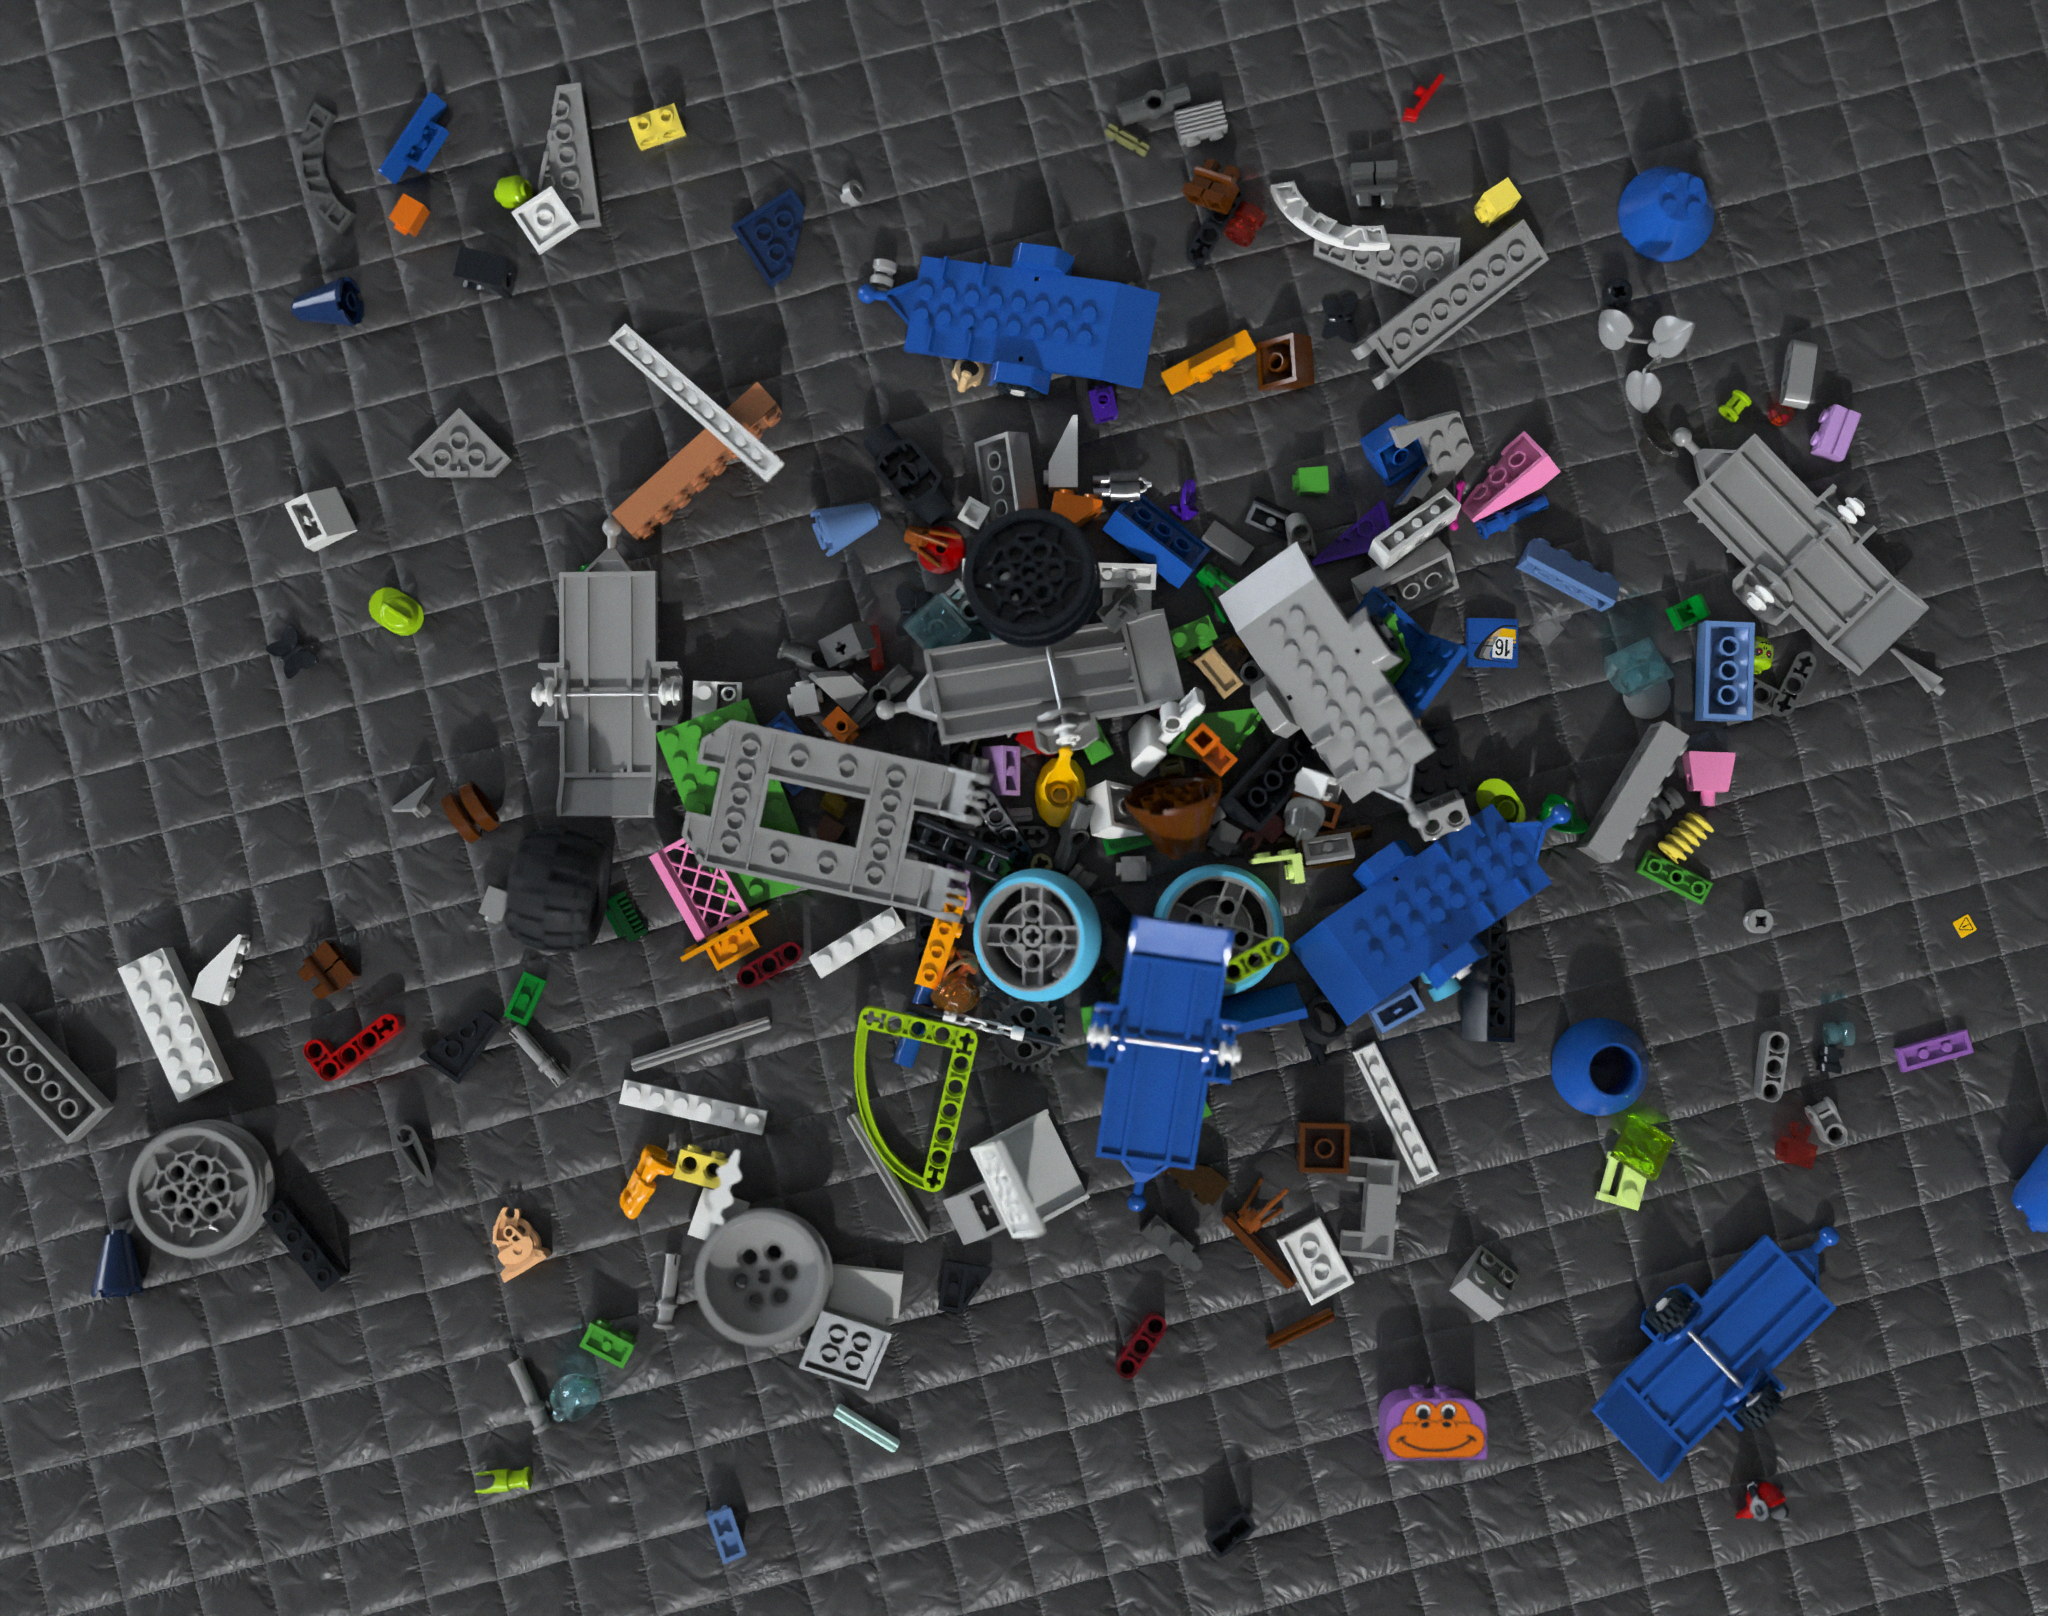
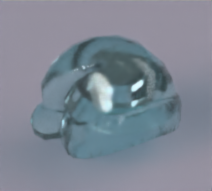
(573, 1397)

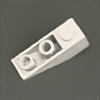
(218, 978)

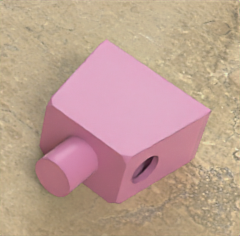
(1708, 773)

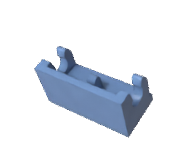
(726, 1534)

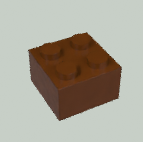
(1323, 1147)

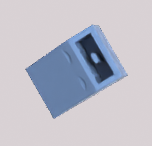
(1396, 1009)

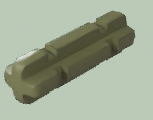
(1127, 139)

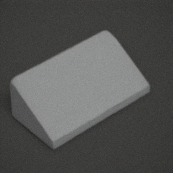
(1227, 543)

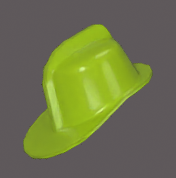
(396, 611)
(1504, 799)

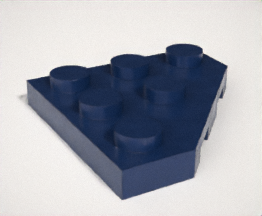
(773, 236)

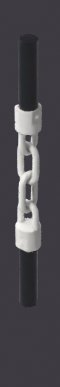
(1017, 1032)

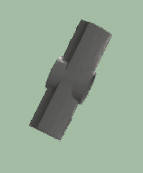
(1169, 100)
(891, 684)
(1074, 833)

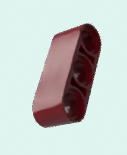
(758, 967)
(1137, 1356)

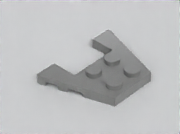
(1443, 444)

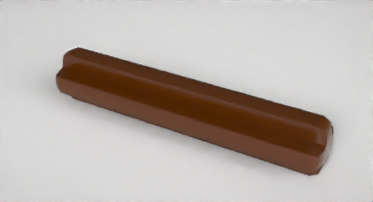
(1300, 1328)

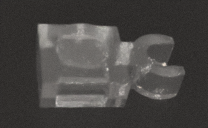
(1548, 626)

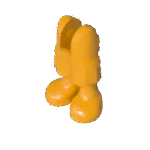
(641, 1183)

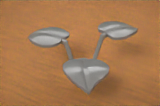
(1670, 338)

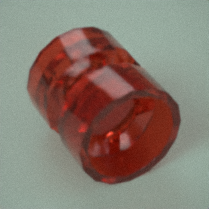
(1247, 221)

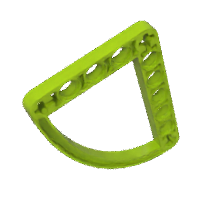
(943, 1120)

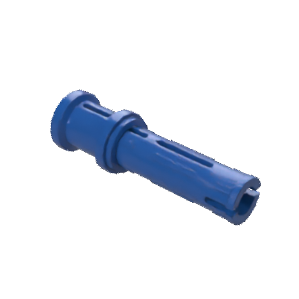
(1501, 520)

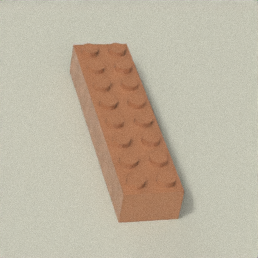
(693, 467)

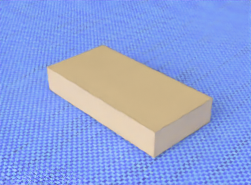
(1218, 672)

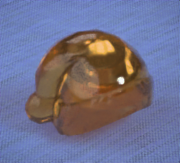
(955, 994)

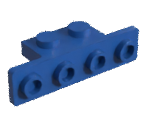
(418, 141)

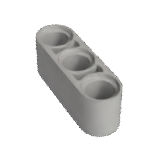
(1798, 374)
(1777, 1076)

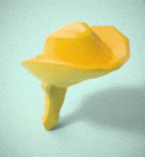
(1058, 786)

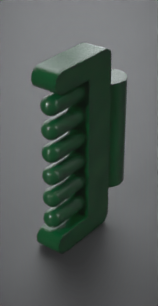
(619, 921)

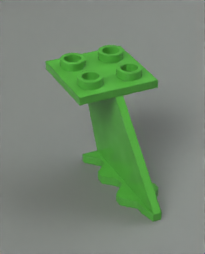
(1229, 726)

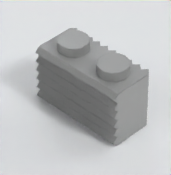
(1200, 123)

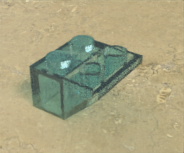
(1636, 668)

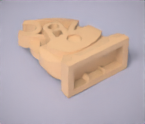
(517, 1247)

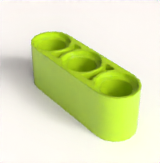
(1266, 956)

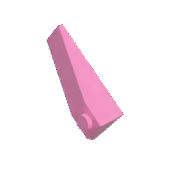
(1517, 474)

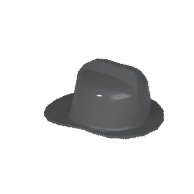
(1303, 818)

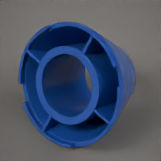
(1572, 1063)

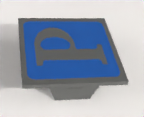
(1417, 488)

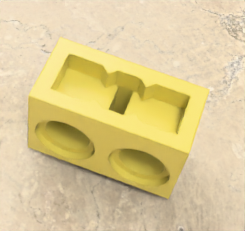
(657, 127)
(1497, 202)
(701, 1173)

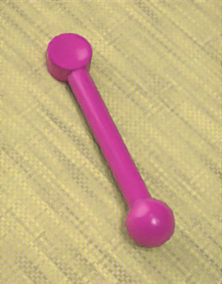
(1460, 487)

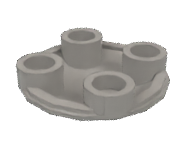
(1650, 702)

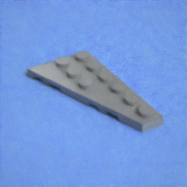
(569, 159)
(1409, 265)

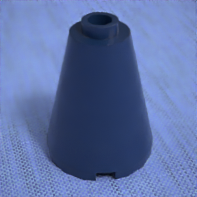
(330, 304)
(117, 1267)

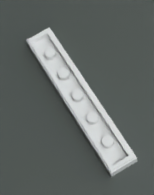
(1395, 1112)

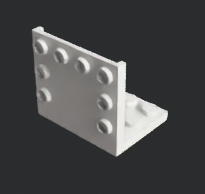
(1029, 1175)

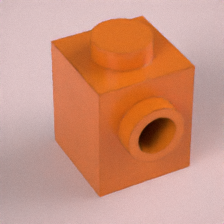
(837, 718)

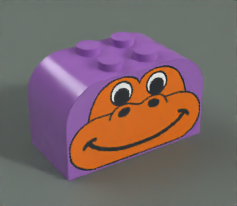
(1431, 1425)

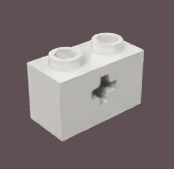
(1317, 784)

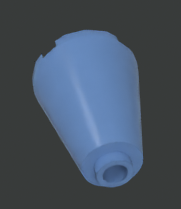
(843, 525)

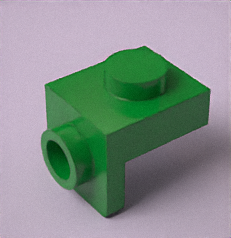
(1688, 612)

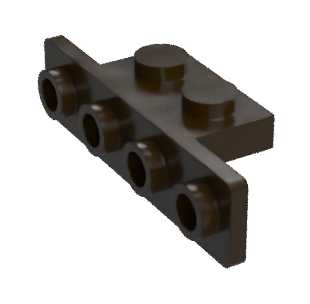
(1358, 832)

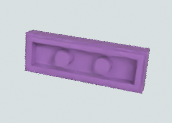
(1933, 1050)

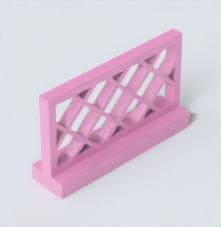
(684, 899)

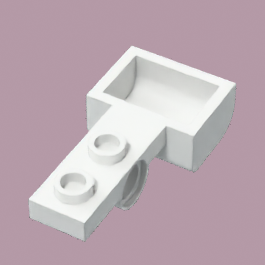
(1150, 736)

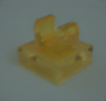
(834, 803)

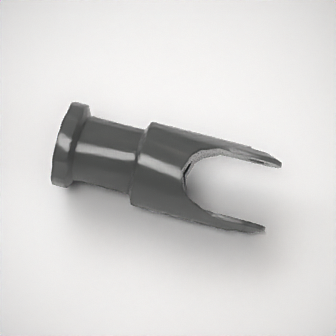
(801, 656)

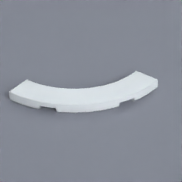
(1323, 227)

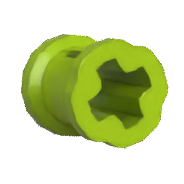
(1739, 398)

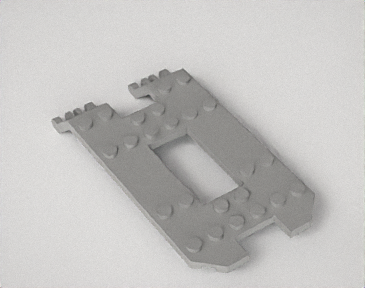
(892, 791)

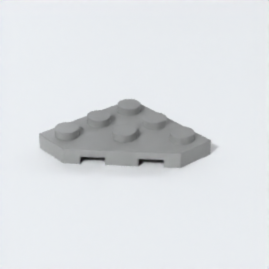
(459, 451)

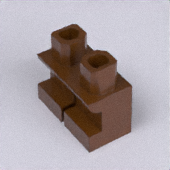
(1212, 188)
(330, 968)

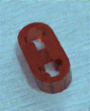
(876, 654)

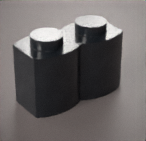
(1234, 1528)

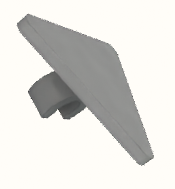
(414, 801)

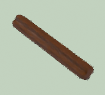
(1255, 1245)

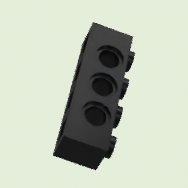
(305, 1243)

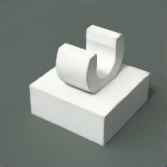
(974, 513)

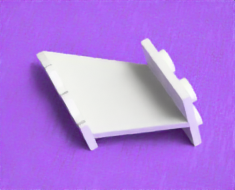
(718, 1204)

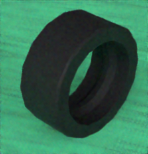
(1315, 1033)

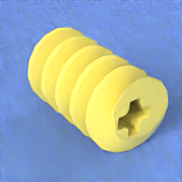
(1685, 836)

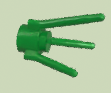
(1210, 577)

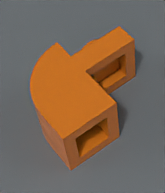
(1208, 749)

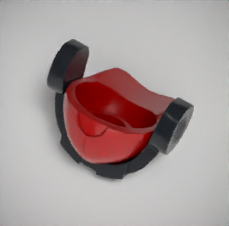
(1763, 1501)

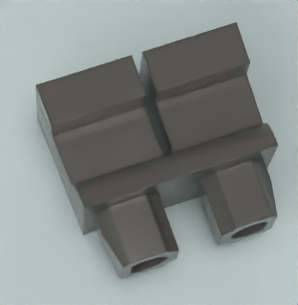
(1373, 180)

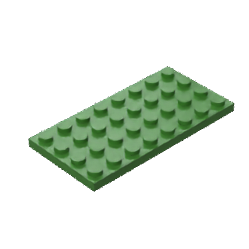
(698, 788)

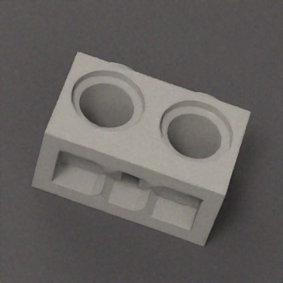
(1439, 810)

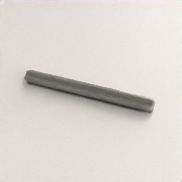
(701, 1044)
(889, 1179)

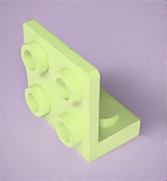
(1292, 871)

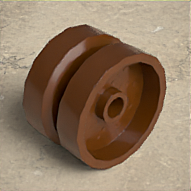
(470, 812)

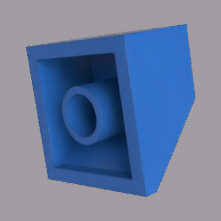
(1387, 459)

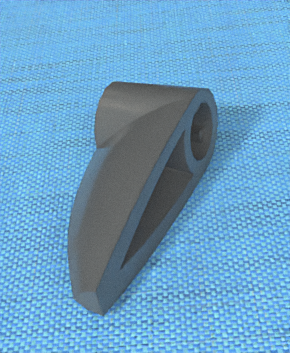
(413, 1151)

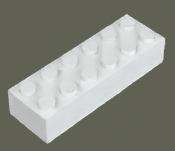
(175, 1024)

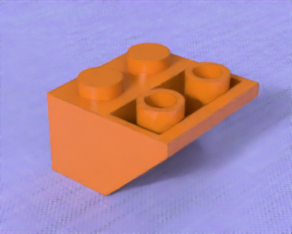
(1075, 507)

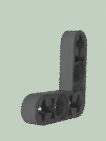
(1775, 695)

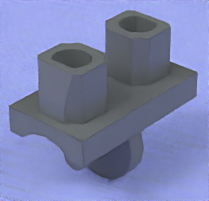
(1121, 609)

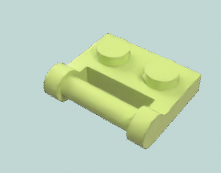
(1628, 1189)

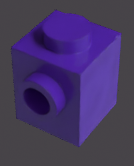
(1102, 412)

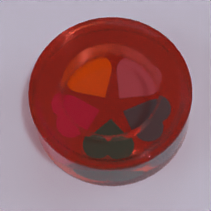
(1779, 414)

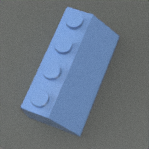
(1569, 575)
(1724, 671)

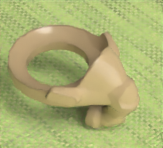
(964, 378)
(968, 964)

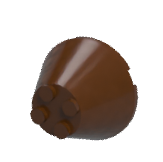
(1176, 811)

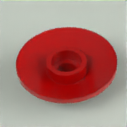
(949, 559)

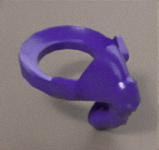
(1187, 506)

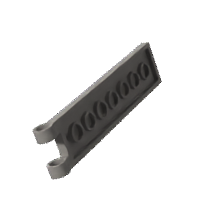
(1453, 301)

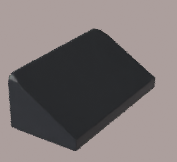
(1268, 517)

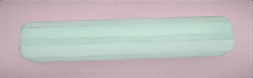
(866, 1428)

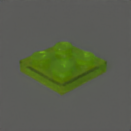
(1642, 1147)

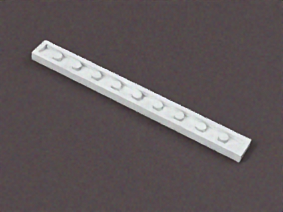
(696, 403)

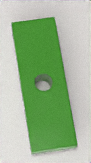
(1661, 872)

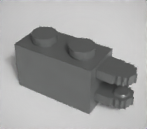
(1171, 1242)

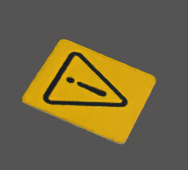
(1964, 926)

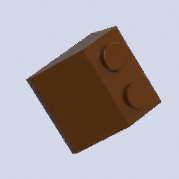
(1285, 362)

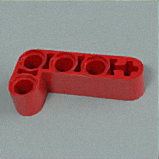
(358, 1043)

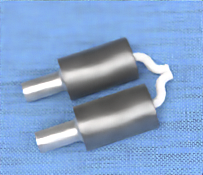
(1123, 485)

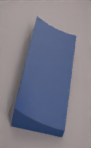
(1264, 1008)

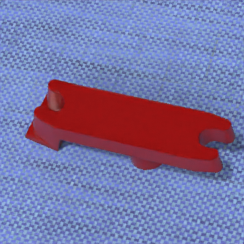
(1425, 95)

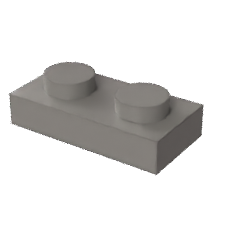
(1328, 848)

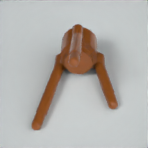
(919, 537)
(1251, 1219)

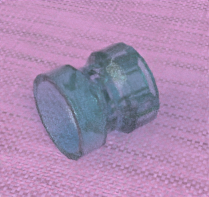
(1838, 1033)

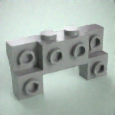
(1378, 1208)

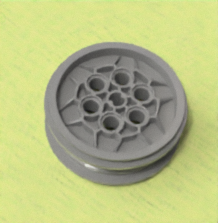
(231, 1156)
(731, 1306)

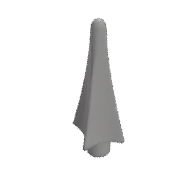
(1925, 677)

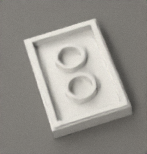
(1315, 1260)

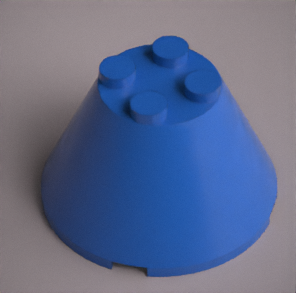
(1666, 213)
(2032, 1193)

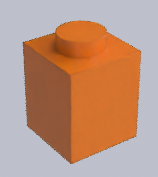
(408, 215)

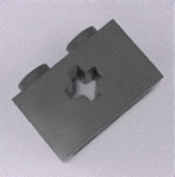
(848, 644)

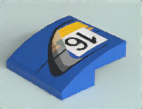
(1492, 642)

